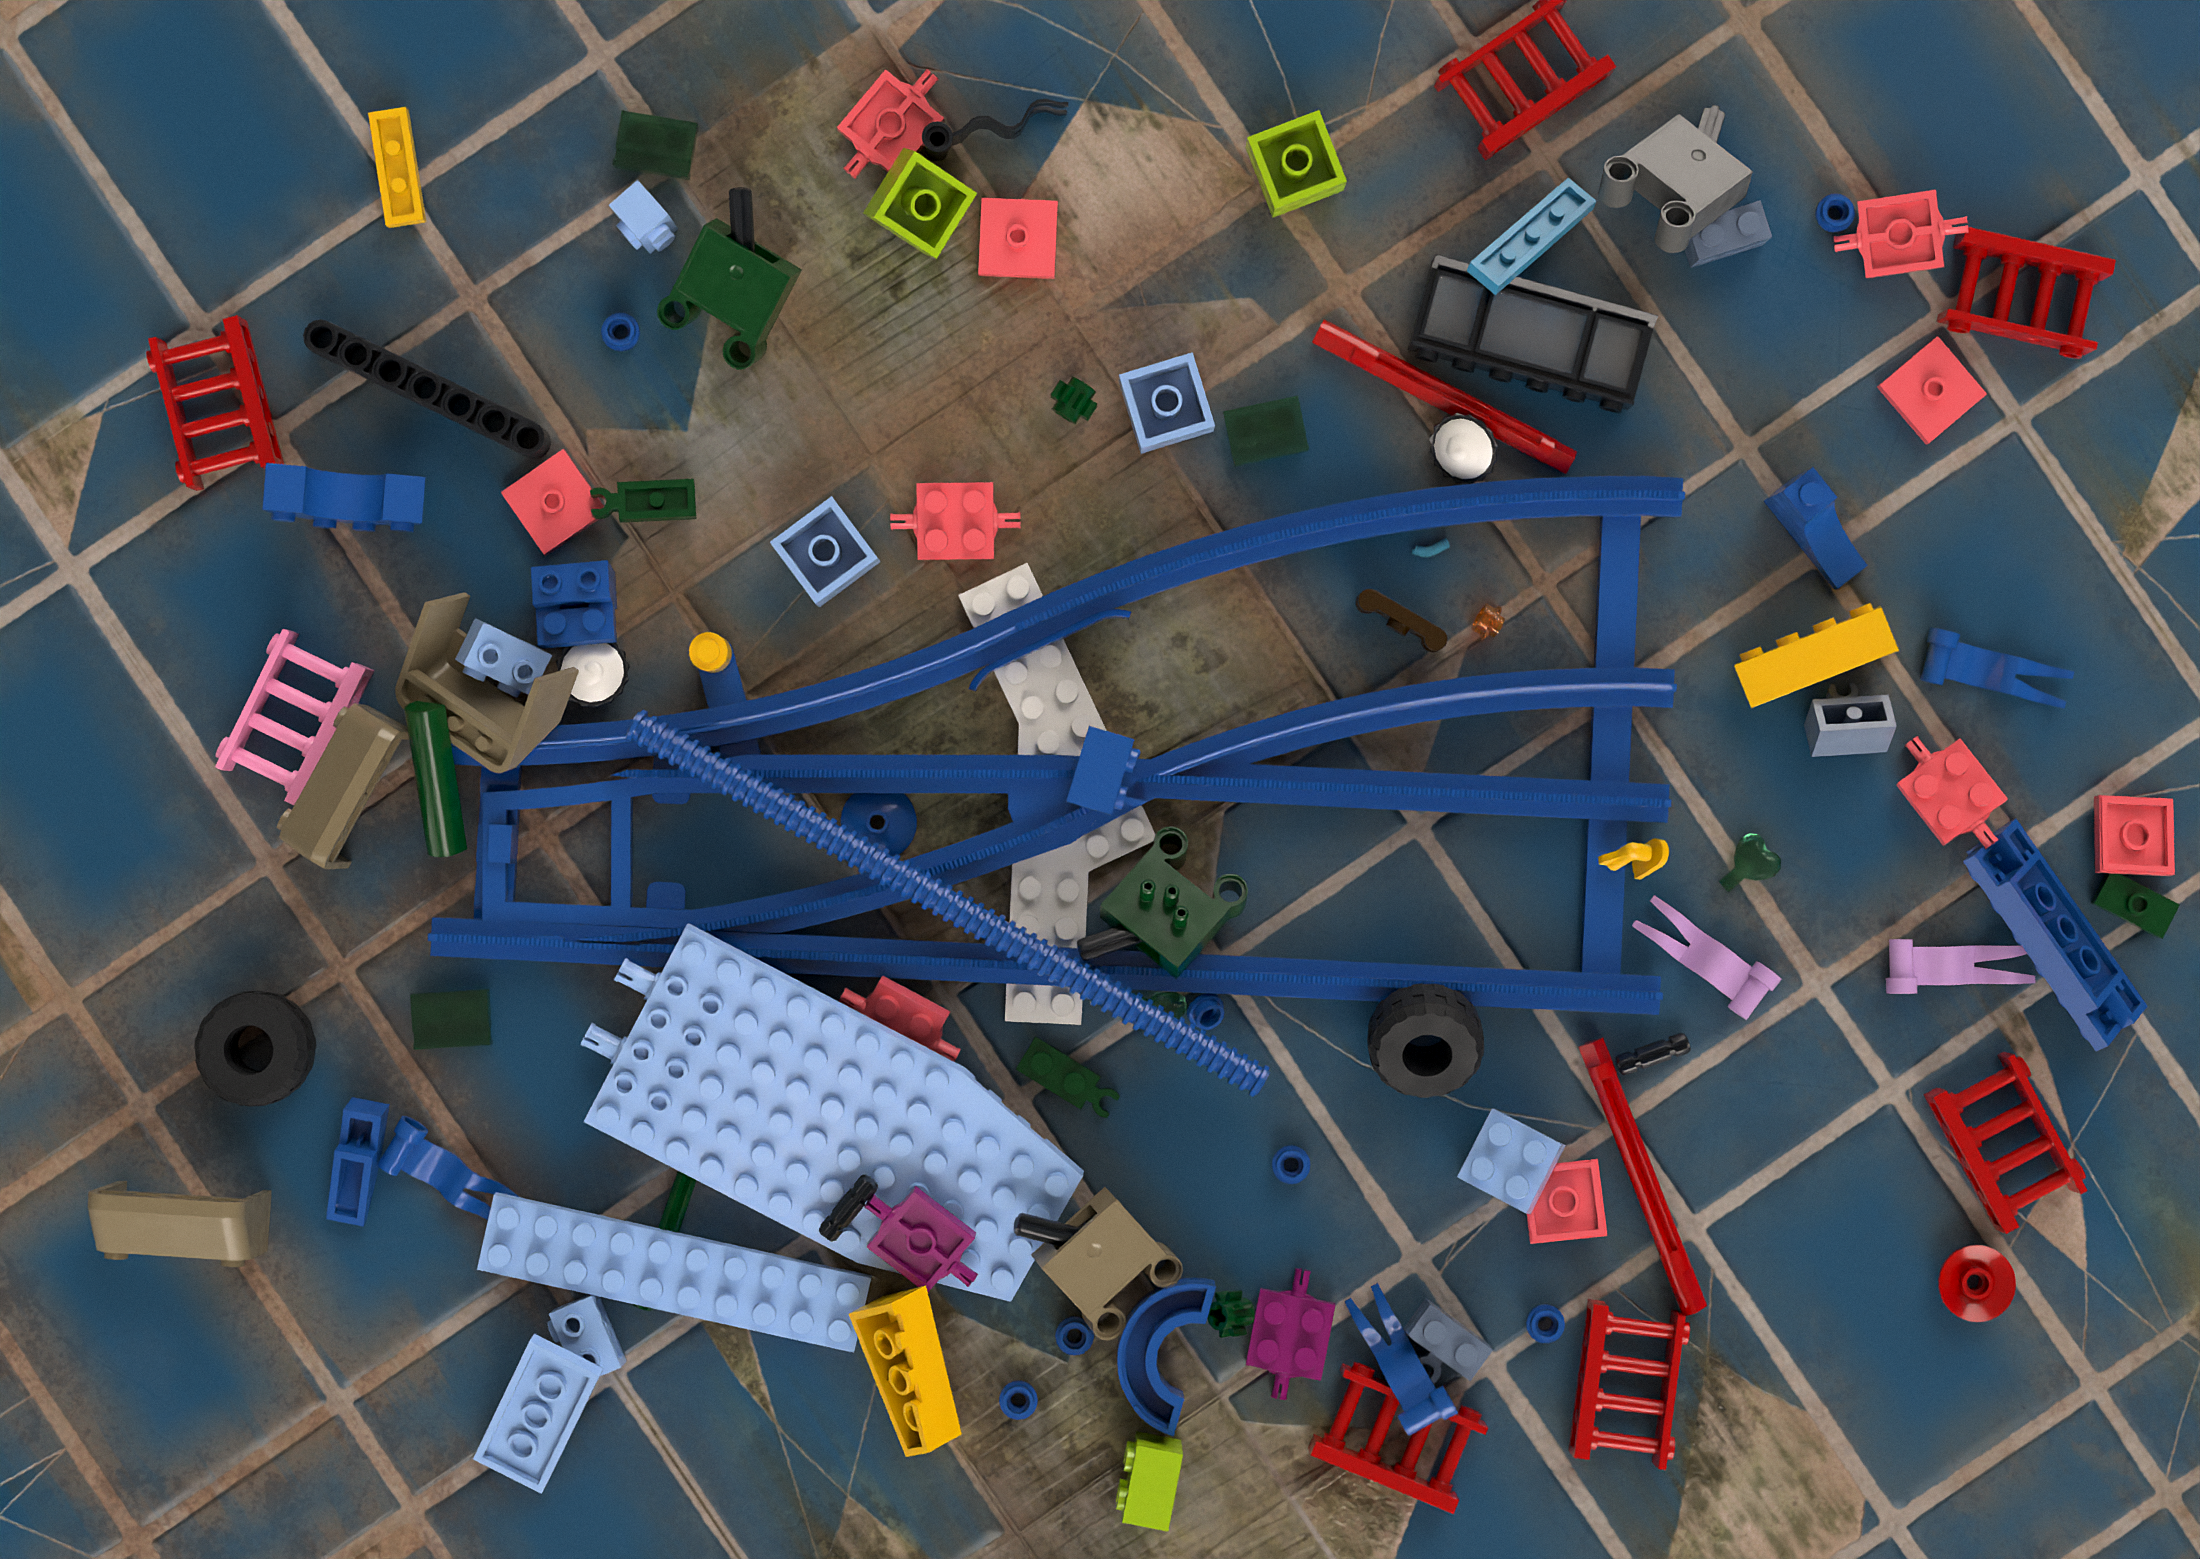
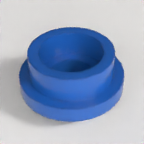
(1845, 208)
(615, 321)
(1206, 1011)
(1299, 1173)
(1550, 1334)
(1069, 1346)
(1012, 1410)

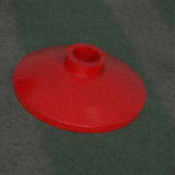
(1994, 1288)

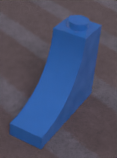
(1809, 515)

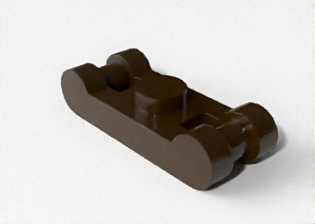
(1402, 619)

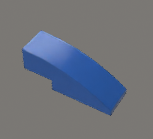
(356, 1161)

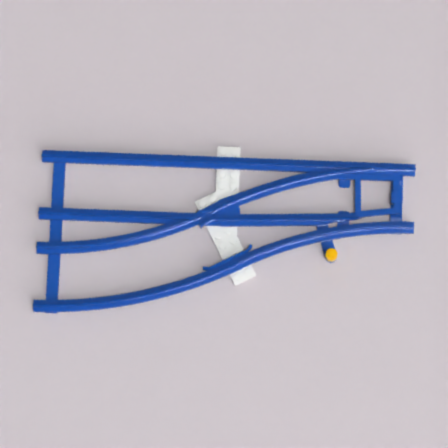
(1059, 842)

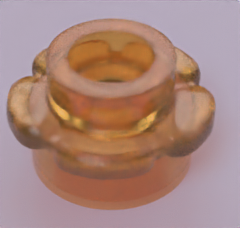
(1488, 621)

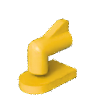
(1644, 857)

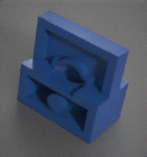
(574, 604)

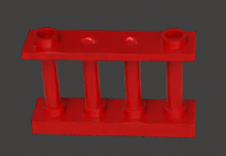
(1526, 112)
(2051, 263)
(244, 377)
(1985, 1174)
(1591, 1398)
(1367, 1461)

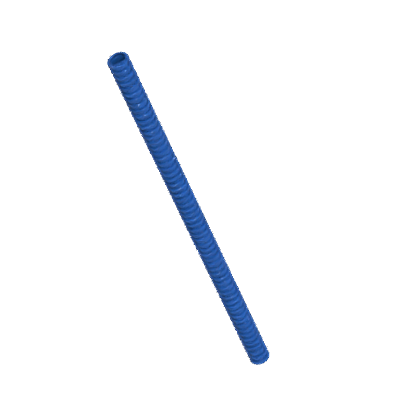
(946, 902)

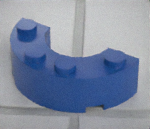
(343, 498)
(1138, 1345)

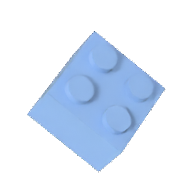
(1166, 403)
(825, 552)
(1511, 1161)

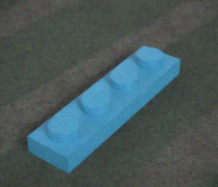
(1531, 236)

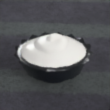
(1463, 448)
(600, 674)

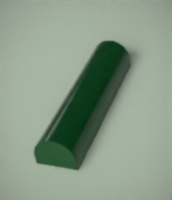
(435, 778)

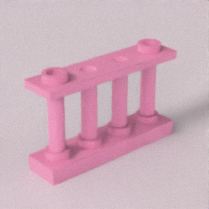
(351, 686)

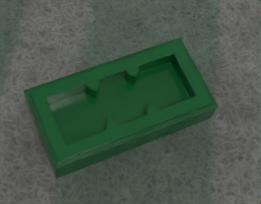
(2135, 904)

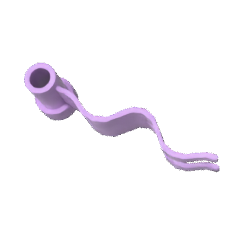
(1713, 962)
(1947, 966)

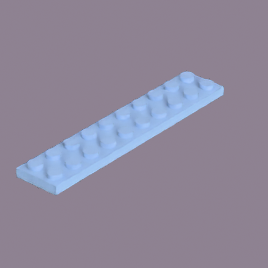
(672, 1271)

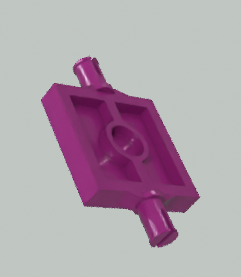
(921, 1239)
(1290, 1334)

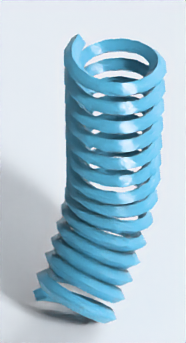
(1425, 552)

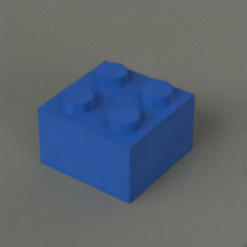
(1101, 771)

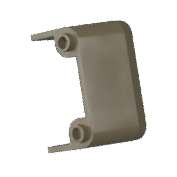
(479, 715)
(341, 784)
(179, 1224)

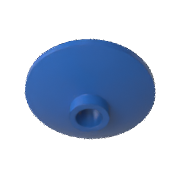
(898, 815)

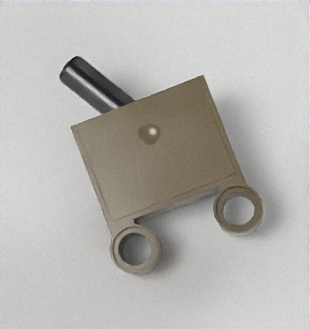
(1098, 1257)

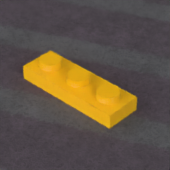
(397, 167)

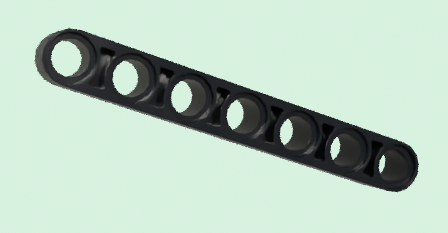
(411, 380)

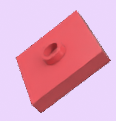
(1018, 238)
(1931, 390)
(553, 502)
(2134, 835)
(1569, 1204)

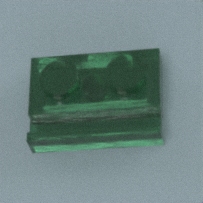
(655, 145)
(1265, 431)
(451, 1019)

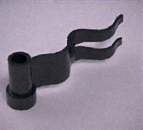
(941, 133)

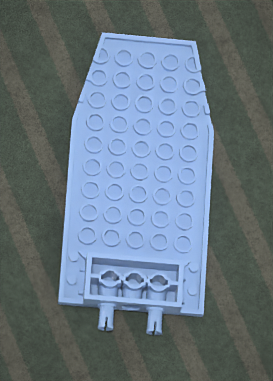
(800, 1096)

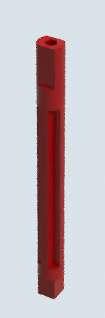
(1443, 395)
(1643, 1177)

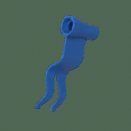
(1985, 668)
(437, 1167)
(1403, 1369)

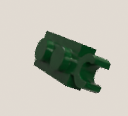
(648, 501)
(1064, 1076)

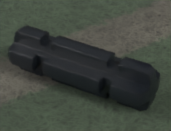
(1652, 1054)
(848, 1207)

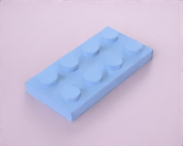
(538, 1413)

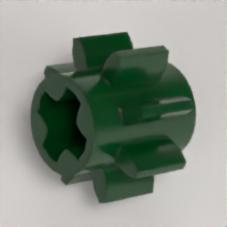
(1073, 400)
(1231, 1313)

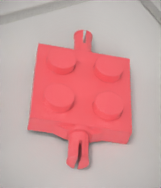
(888, 120)
(1901, 234)
(955, 521)
(1951, 792)
(904, 1013)

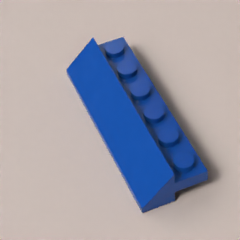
(2055, 935)

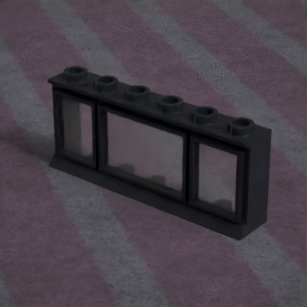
(1533, 335)

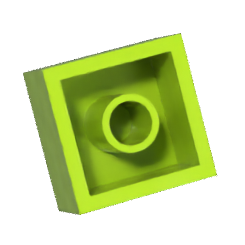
(1295, 163)
(920, 203)
(1151, 1481)

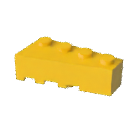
(1816, 656)
(909, 1368)

